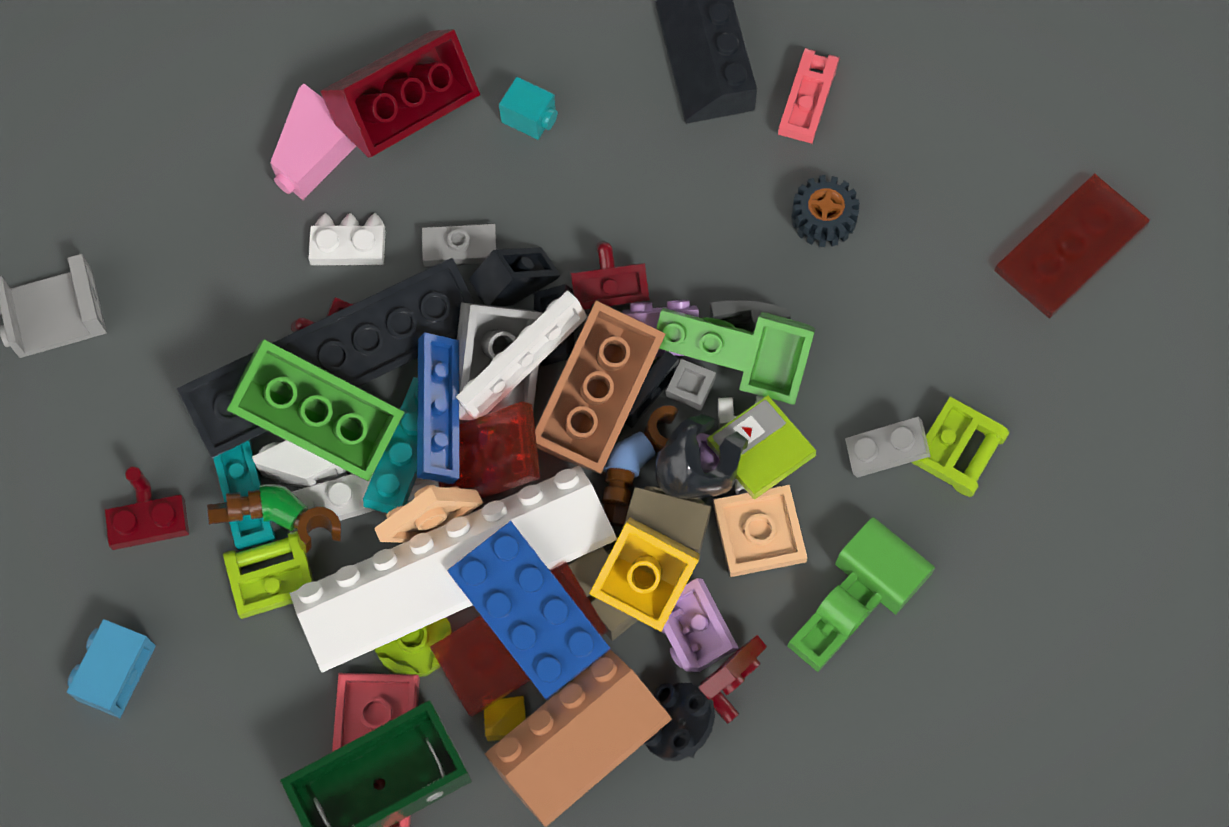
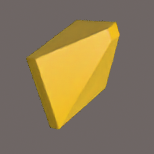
(503, 717)

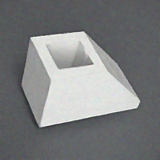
(295, 465)

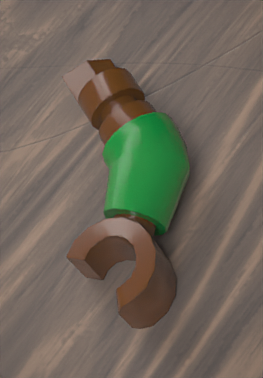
(280, 506)

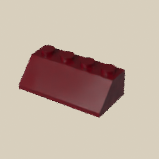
(402, 92)

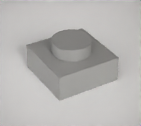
(690, 384)

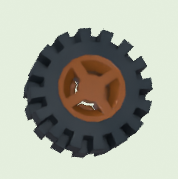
(825, 198)

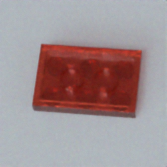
(498, 451)

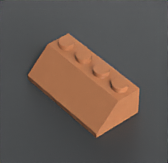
(597, 388)
(577, 737)

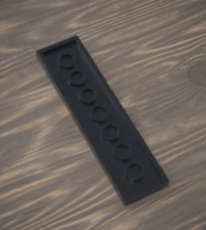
(349, 344)

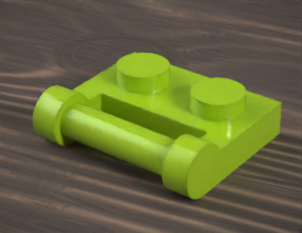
(950, 437)
(268, 586)

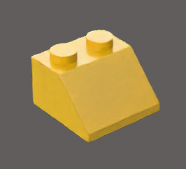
(645, 574)

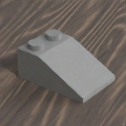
(484, 334)

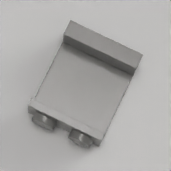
(51, 311)

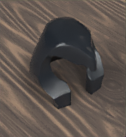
(680, 467)

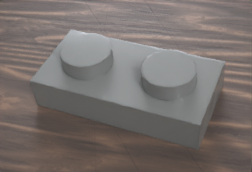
(887, 447)

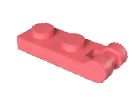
(808, 96)

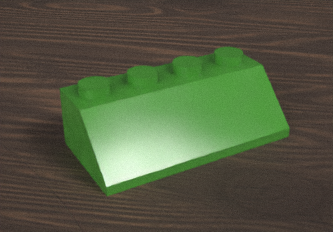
(314, 410)

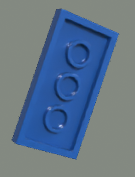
(528, 610)

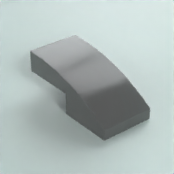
(744, 312)

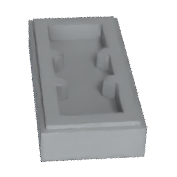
(464, 243)

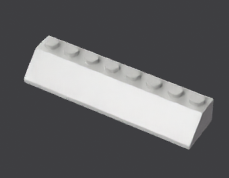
(410, 583)

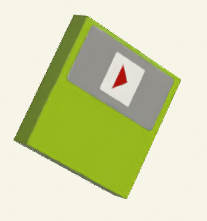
(773, 446)

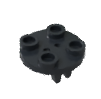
(683, 704)

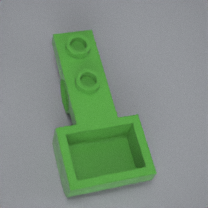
(769, 356)
(878, 571)

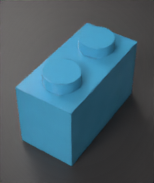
(110, 668)

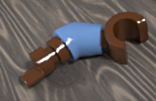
(627, 460)

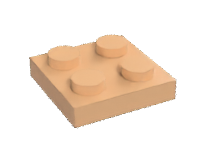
(426, 512)
(759, 531)

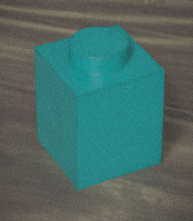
(528, 108)

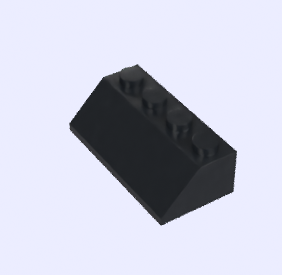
(707, 58)

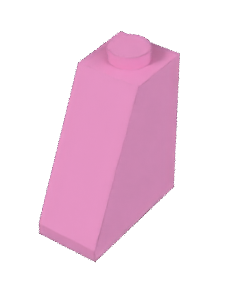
(308, 145)

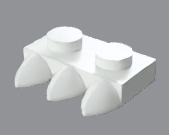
(347, 242)

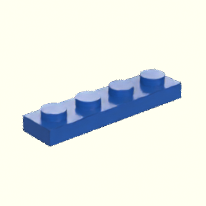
(438, 409)

